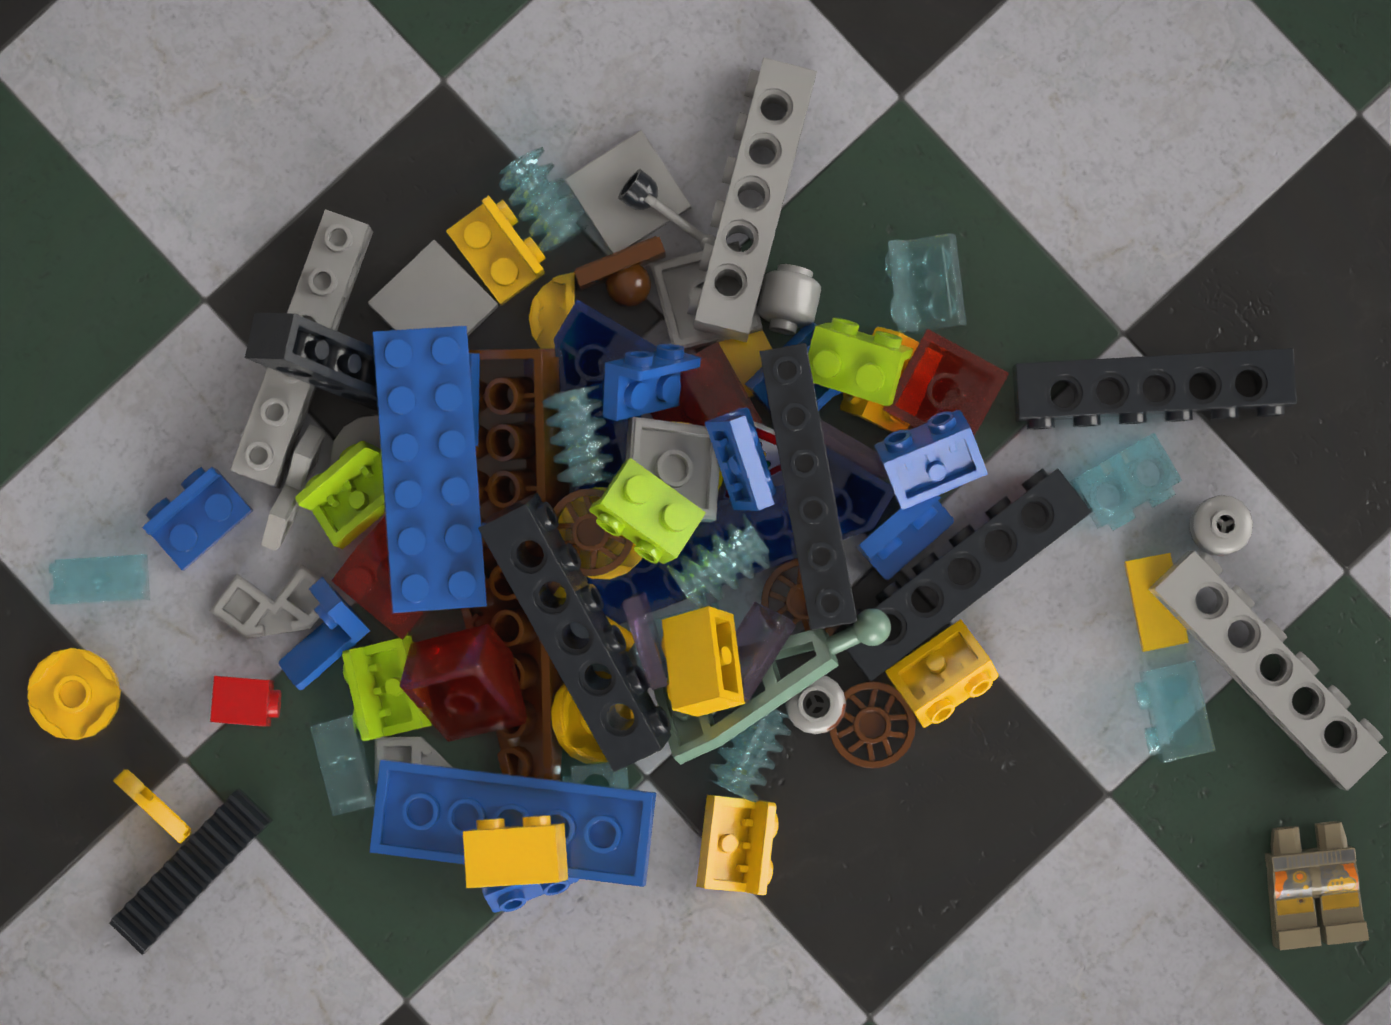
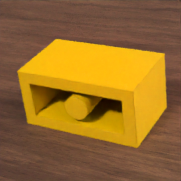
(702, 661)
(515, 853)

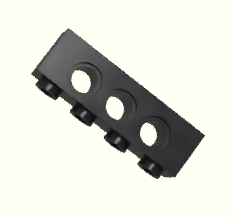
(314, 355)

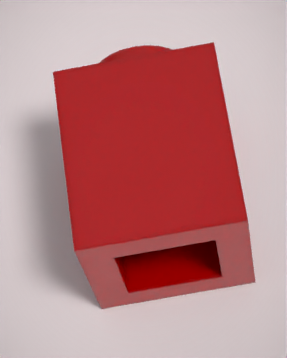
(244, 701)

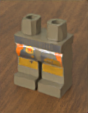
(1320, 873)

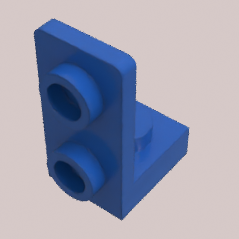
(325, 644)

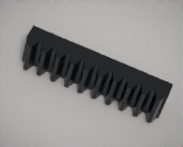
(190, 871)

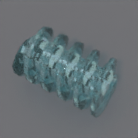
(541, 200)
(578, 437)
(721, 564)
(750, 755)

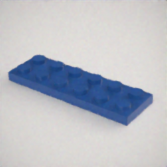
(429, 469)
(428, 807)

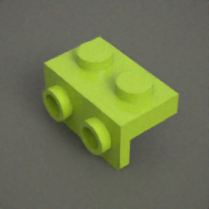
(857, 361)
(347, 494)
(647, 513)
(374, 683)

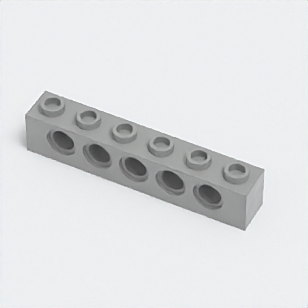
(791, 89)
(284, 399)
(1341, 763)

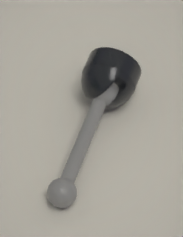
(642, 193)

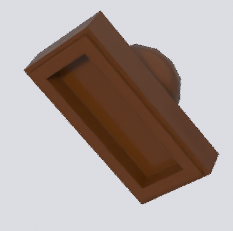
(623, 272)

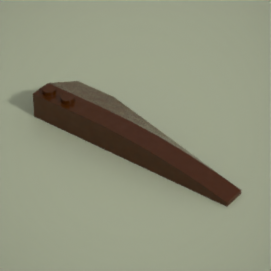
(511, 465)

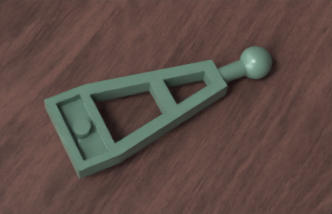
(698, 735)

